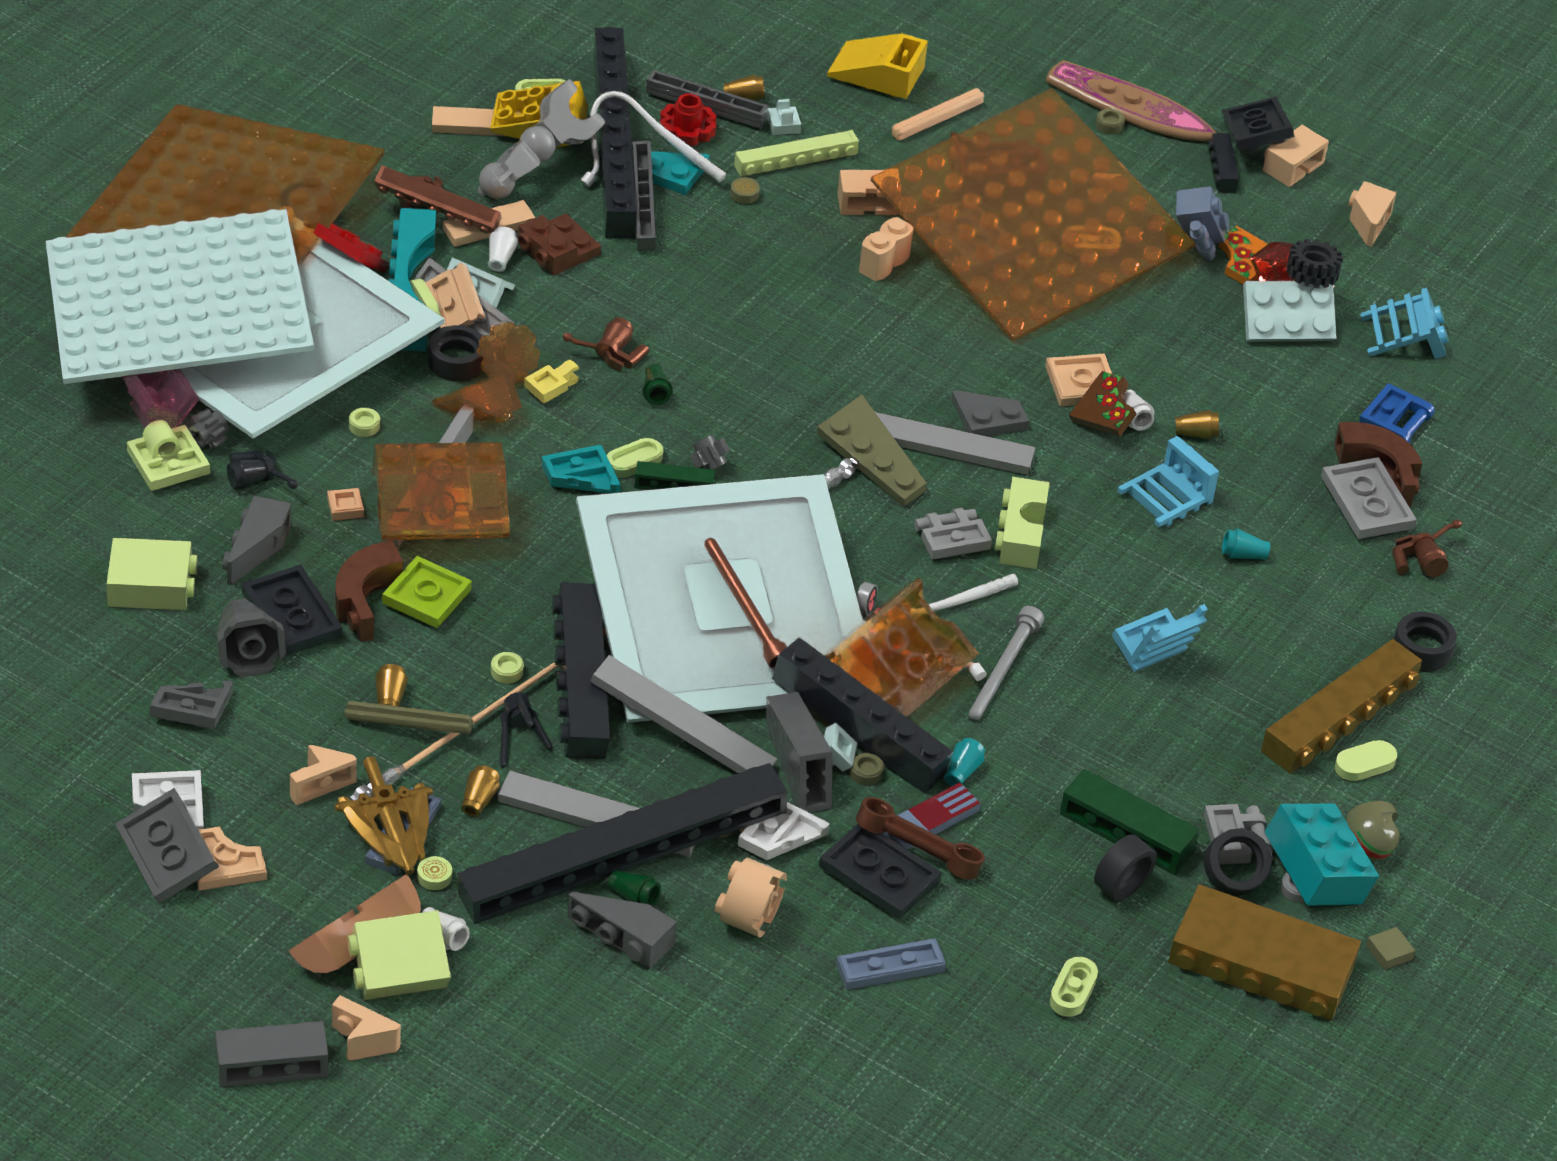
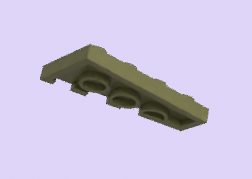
(863, 437)

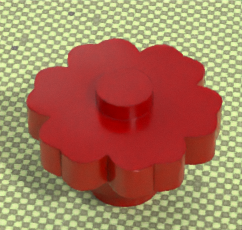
(689, 120)

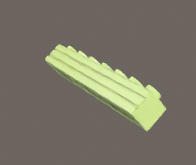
(796, 153)

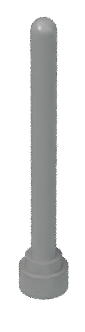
(1028, 622)

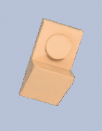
(325, 773)
(367, 1030)

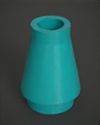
(1243, 545)
(964, 761)

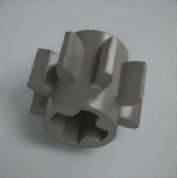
(209, 428)
(709, 452)

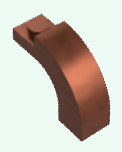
(1366, 441)
(360, 576)

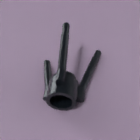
(520, 714)

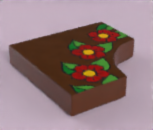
(1104, 405)

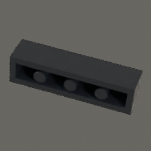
(1223, 163)

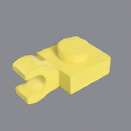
(551, 382)

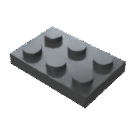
(166, 845)

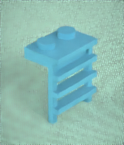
(1423, 320)
(1184, 475)
(1157, 636)

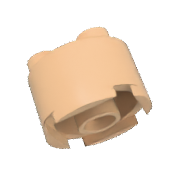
(751, 896)

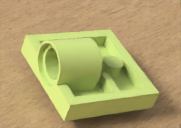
(167, 455)

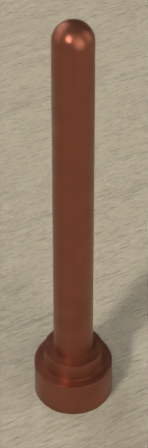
(772, 646)

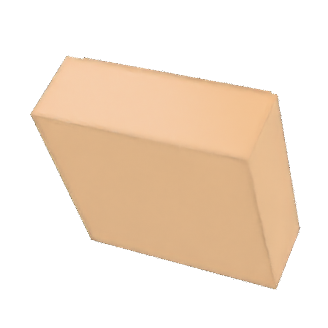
(345, 504)

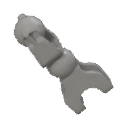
(538, 142)

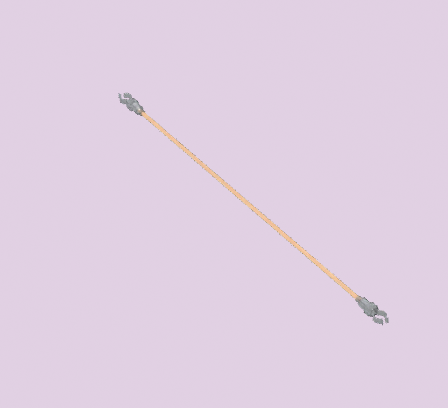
(833, 478)

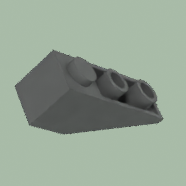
(260, 536)
(627, 925)

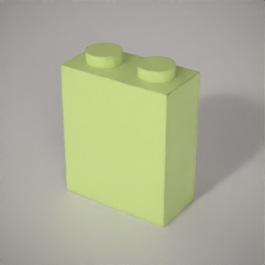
(150, 574)
(399, 955)

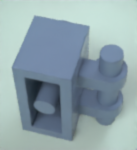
(1202, 218)

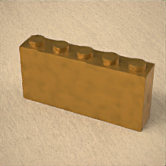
(1264, 952)

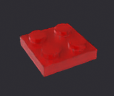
(352, 246)

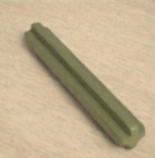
(409, 717)

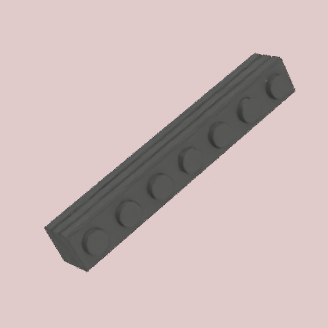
(721, 103)
(644, 195)

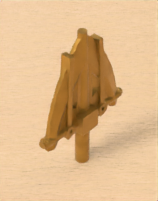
(396, 845)

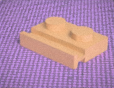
(456, 297)

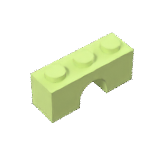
(1022, 522)

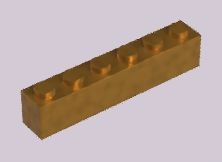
(1341, 706)

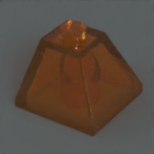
(489, 398)

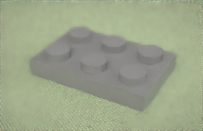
(1368, 498)

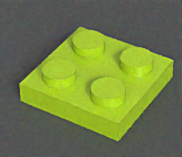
(427, 591)

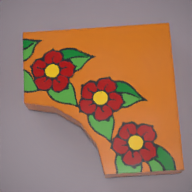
(1239, 247)

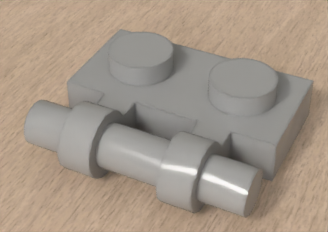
(953, 533)
(1225, 817)

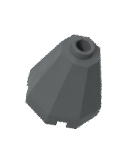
(249, 639)

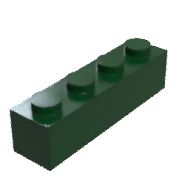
(663, 476)

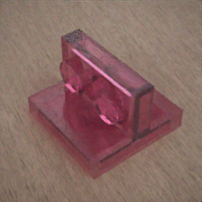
(161, 396)

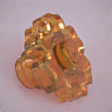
(508, 351)

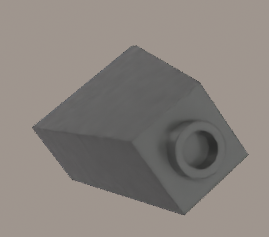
(801, 751)

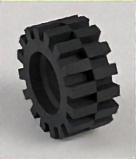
(1314, 263)

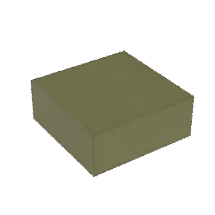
(1390, 948)

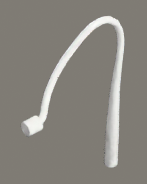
(703, 163)
(972, 594)

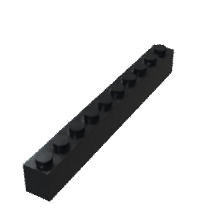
(614, 135)
(621, 843)

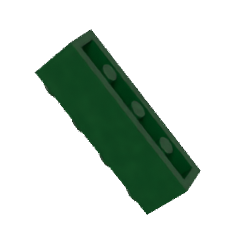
(1119, 813)

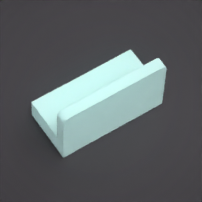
(485, 284)

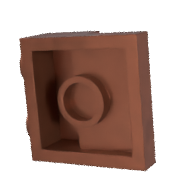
(557, 243)

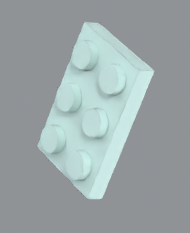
(1288, 312)

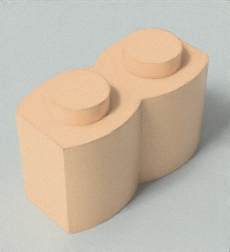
(886, 249)

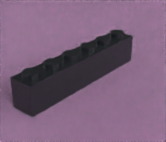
(580, 655)
(862, 715)

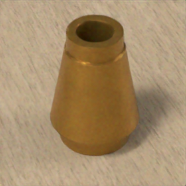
(747, 87)
(1198, 425)
(390, 684)
(480, 788)

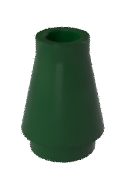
(656, 385)
(635, 887)

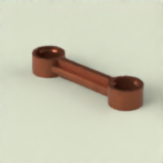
(960, 858)

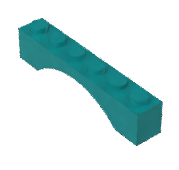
(414, 243)

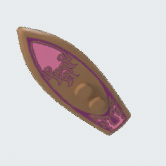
(1136, 103)

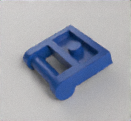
(1390, 408)

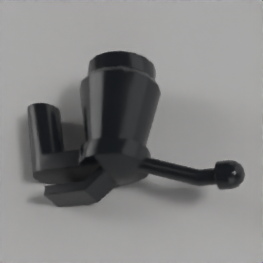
(252, 467)

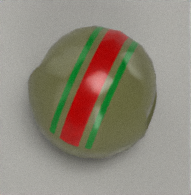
(1375, 828)

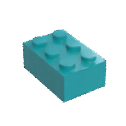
(1321, 854)

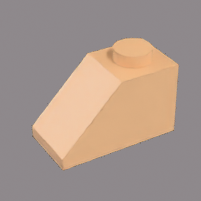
(1371, 210)

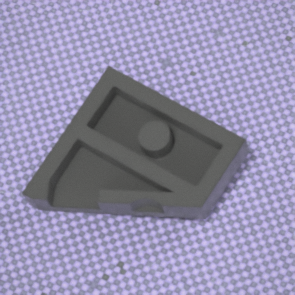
(989, 414)
(191, 703)

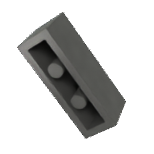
(271, 1054)

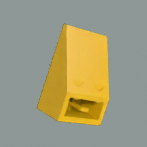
(882, 63)
(528, 103)

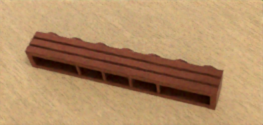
(437, 199)

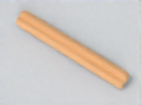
(937, 114)

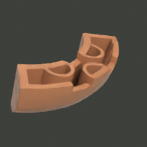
(329, 946)

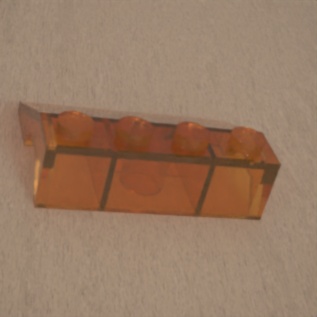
(441, 490)
(903, 650)

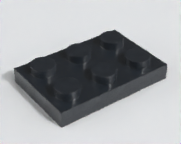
(1258, 124)
(297, 605)
(880, 870)

